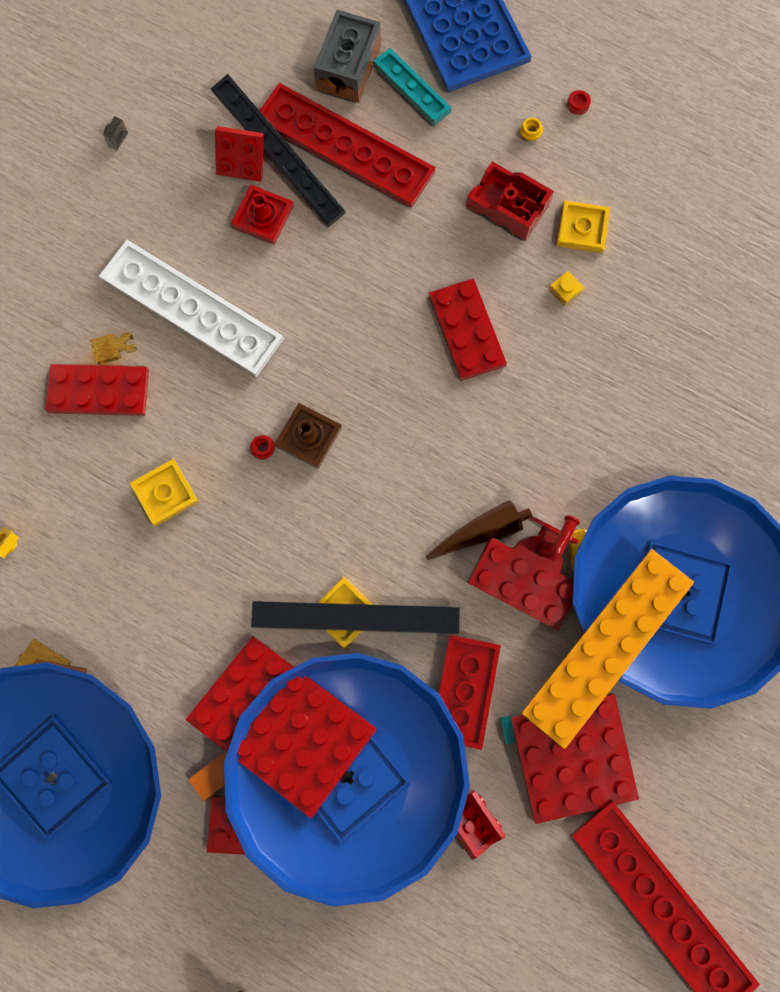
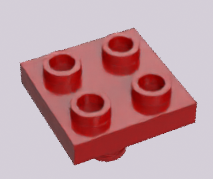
(239, 153)
(262, 214)

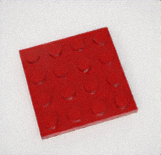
(581, 776)

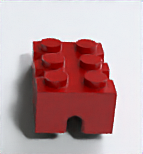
(510, 199)

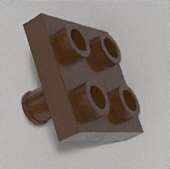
(308, 435)

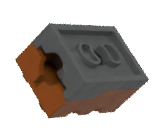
(347, 55)

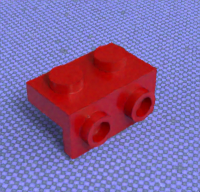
(478, 827)

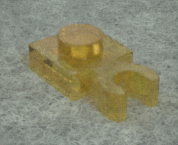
(109, 347)

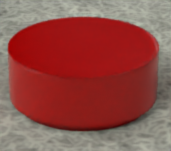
(578, 102)

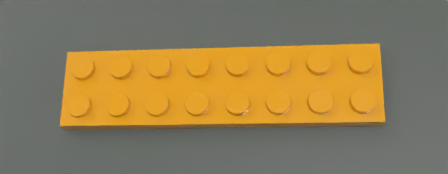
(607, 648)

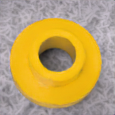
(533, 124)

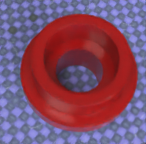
(262, 440)

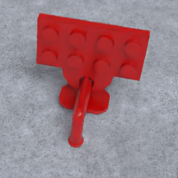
(530, 572)

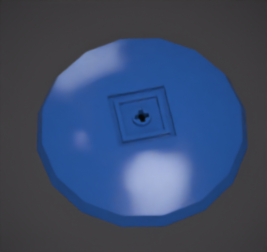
(727, 630)
(98, 814)
(386, 823)

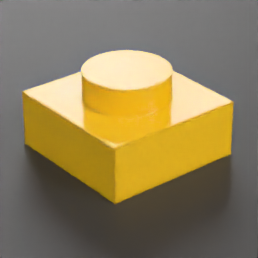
(566, 288)
(8, 542)

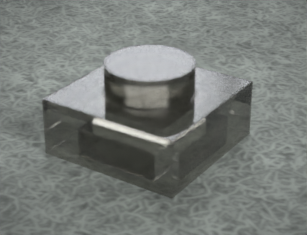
(115, 133)

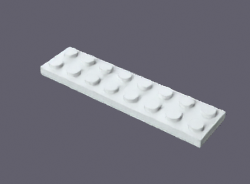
(191, 308)

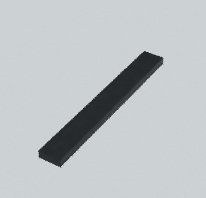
(279, 151)
(355, 617)

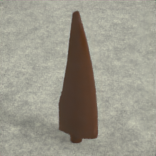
(495, 523)

